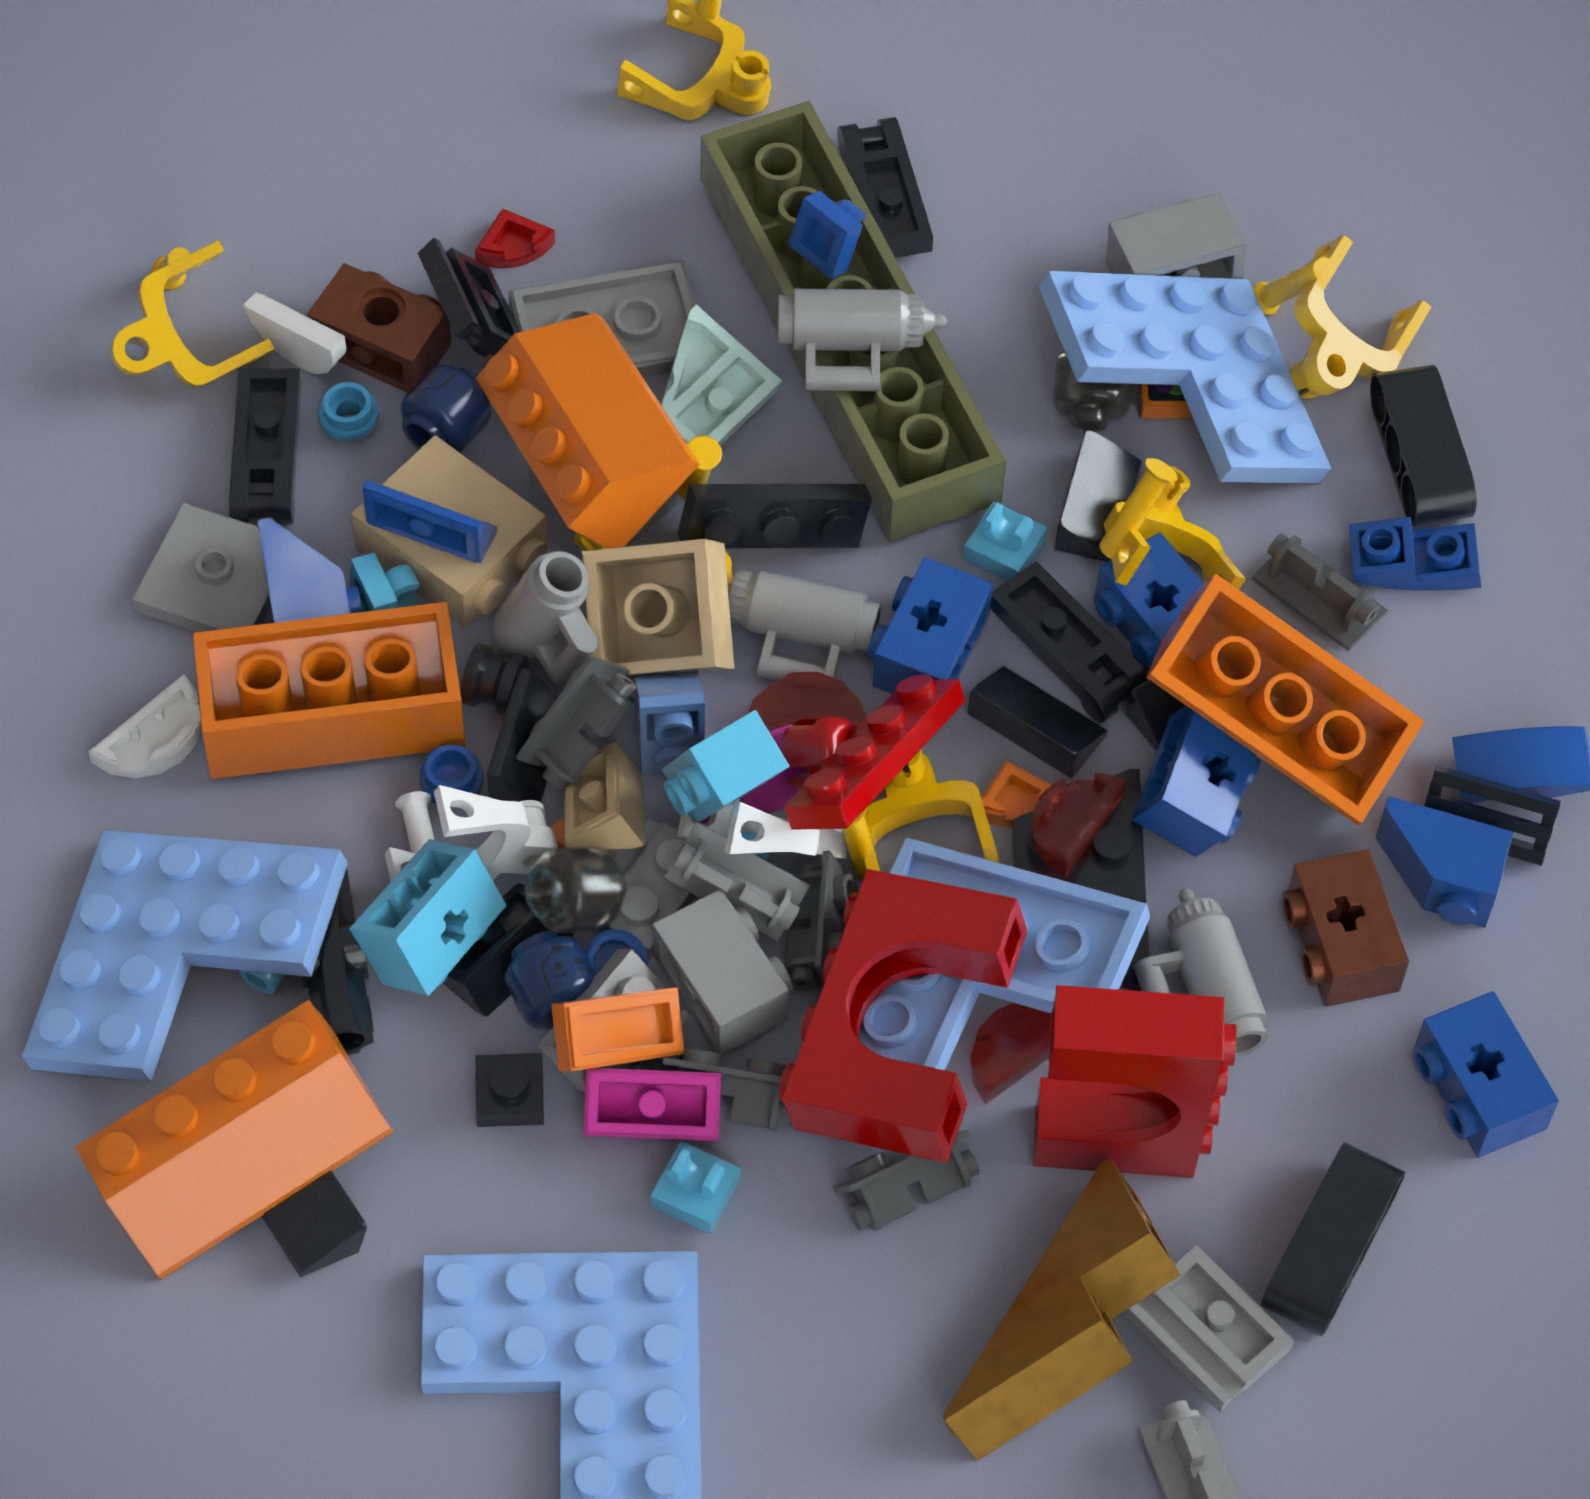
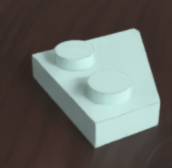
(714, 381)

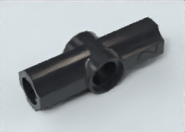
(339, 976)

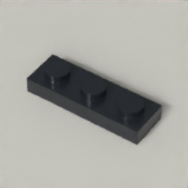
(776, 515)

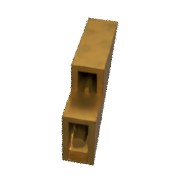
(1061, 1325)

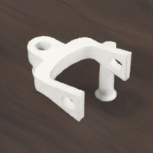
(517, 828)
(772, 833)

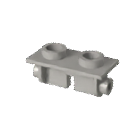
(746, 880)
(1187, 1455)

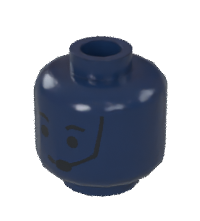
(446, 405)
(547, 972)

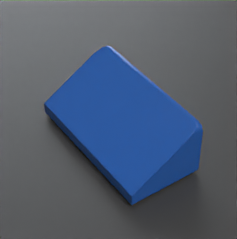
(427, 522)

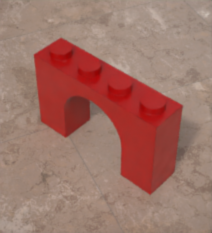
(892, 933)
(1132, 1080)

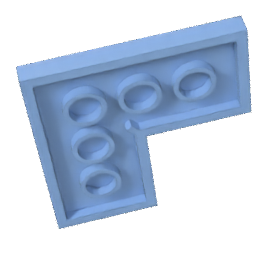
(1209, 343)
(154, 913)
(1071, 940)
(601, 1331)

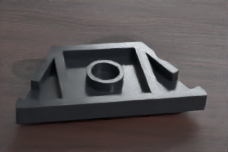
(1108, 864)

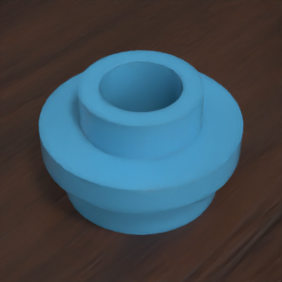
(345, 399)

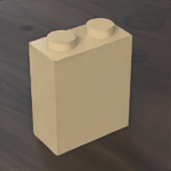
(455, 482)

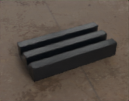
(1502, 793)

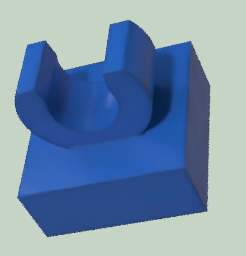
(827, 233)

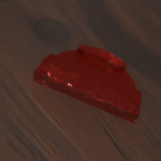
(805, 696)
(1071, 817)
(1008, 1048)

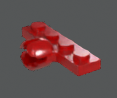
(857, 761)

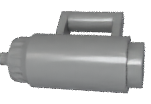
(852, 322)
(541, 608)
(802, 614)
(1210, 965)

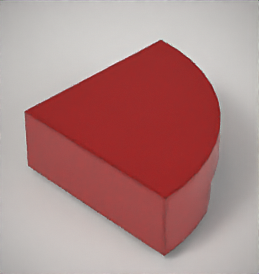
(513, 241)

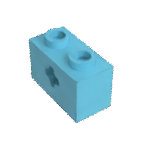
(723, 768)
(428, 917)

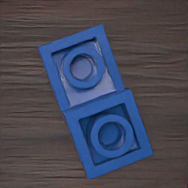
(1409, 559)
(1532, 759)

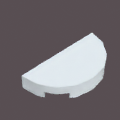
(295, 335)
(154, 736)

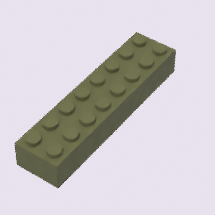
(920, 435)

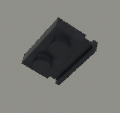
(469, 298)

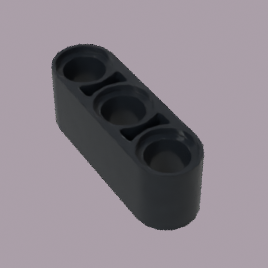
(1423, 445)
(1332, 1239)

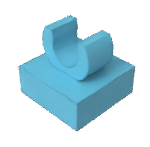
(1004, 542)
(382, 589)
(695, 1187)

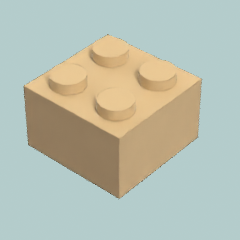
(661, 607)

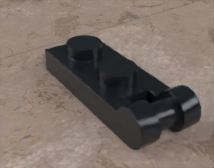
(887, 184)
(265, 443)
(1067, 640)

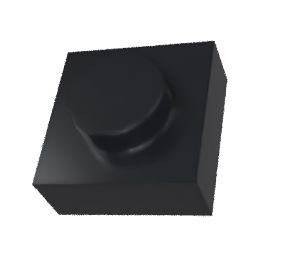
(509, 1090)

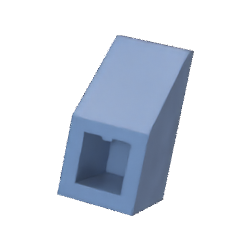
(668, 717)

